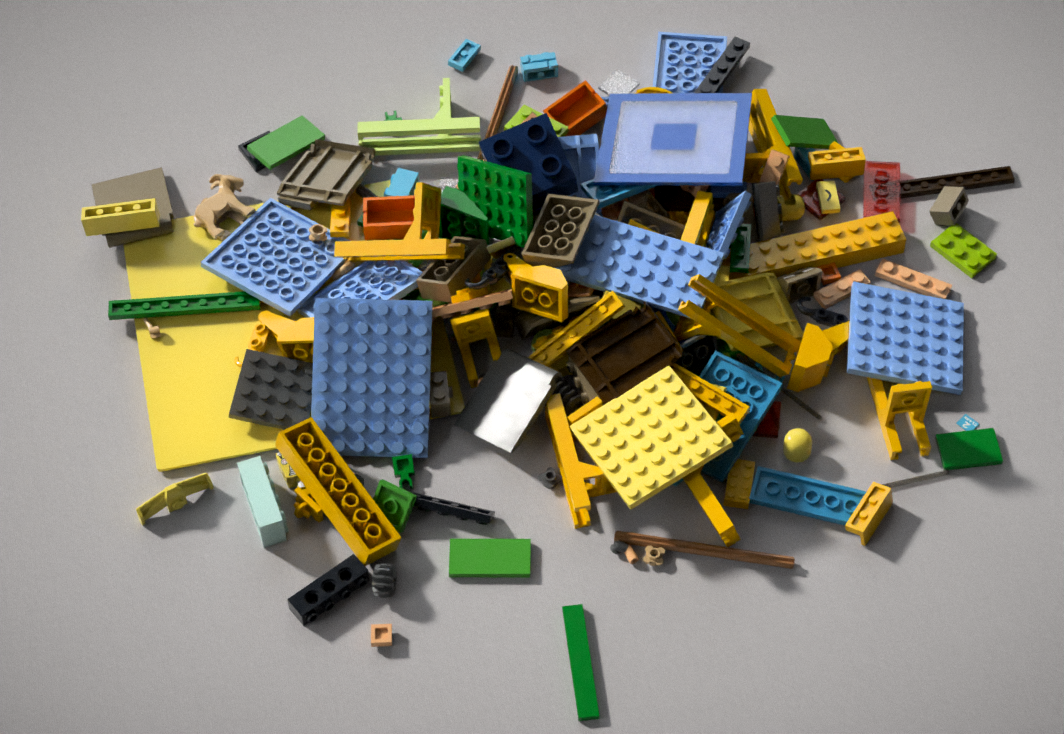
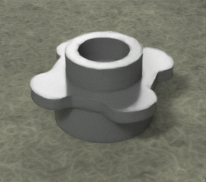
(550, 483)

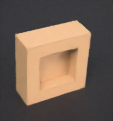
(381, 635)

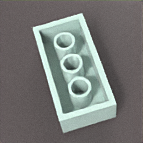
(263, 501)

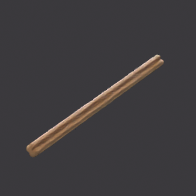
(501, 104)
(705, 549)

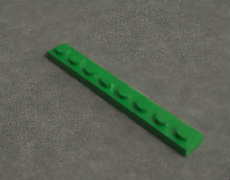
(182, 305)

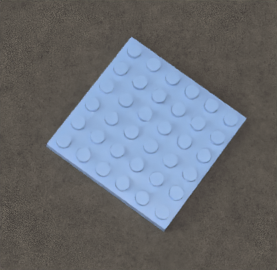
(275, 258)
(905, 337)

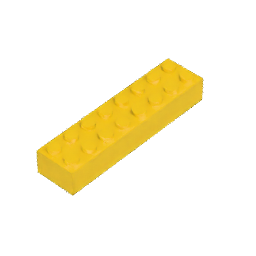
(338, 491)

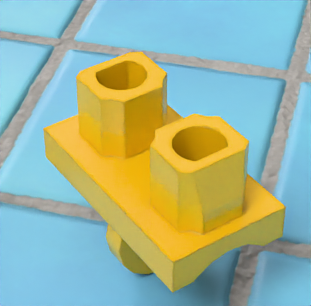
(306, 506)

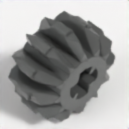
(384, 580)

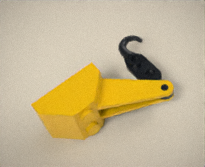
(534, 289)
(817, 346)

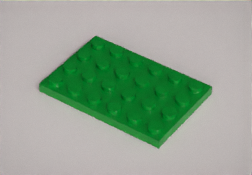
(501, 195)

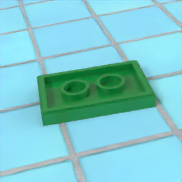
(968, 449)

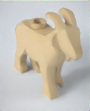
(221, 206)

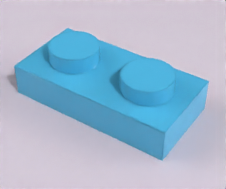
(464, 55)

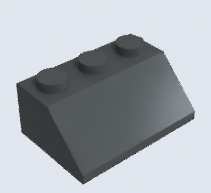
(767, 210)
(698, 352)

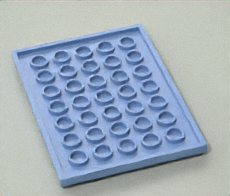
(373, 375)

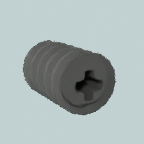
(569, 397)

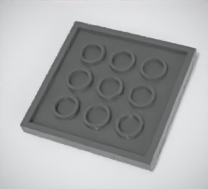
(272, 390)

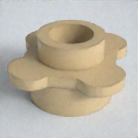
(317, 233)
(654, 560)

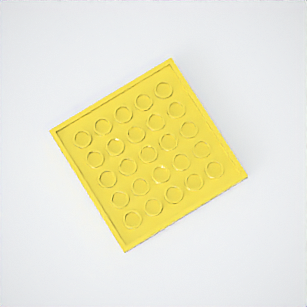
(650, 437)

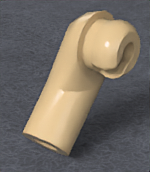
(345, 268)

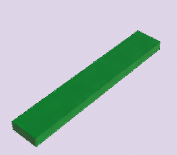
(580, 662)

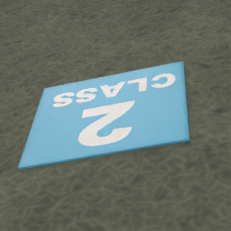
(967, 423)

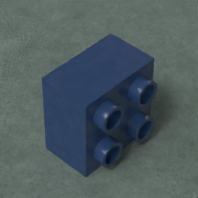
(535, 150)

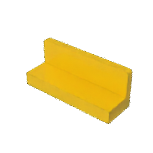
(836, 163)
(870, 512)

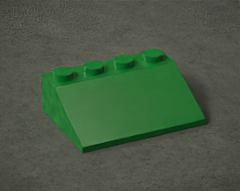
(461, 217)

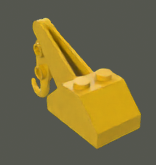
(292, 337)

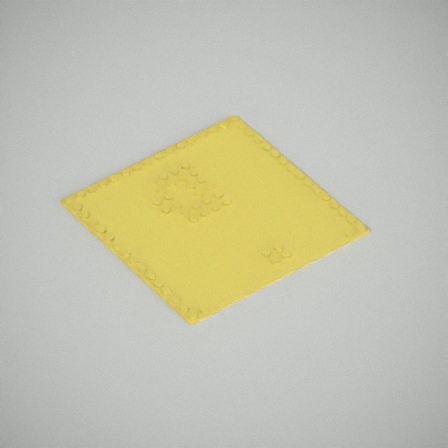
(192, 365)

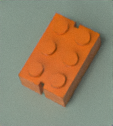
(578, 109)
(387, 217)

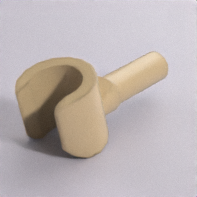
(154, 331)

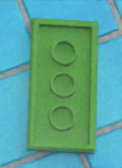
(804, 131)
(285, 142)
(490, 558)

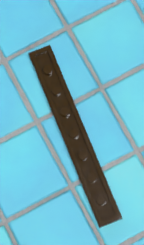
(968, 180)

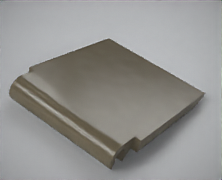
(328, 172)
(132, 188)

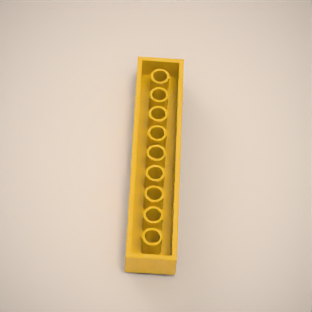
(839, 243)

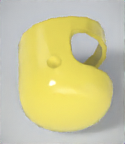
(791, 209)
(797, 445)

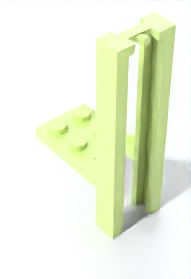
(441, 124)

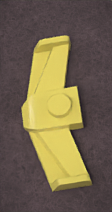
(173, 496)

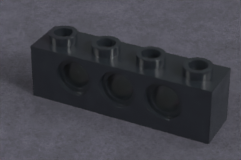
(332, 580)

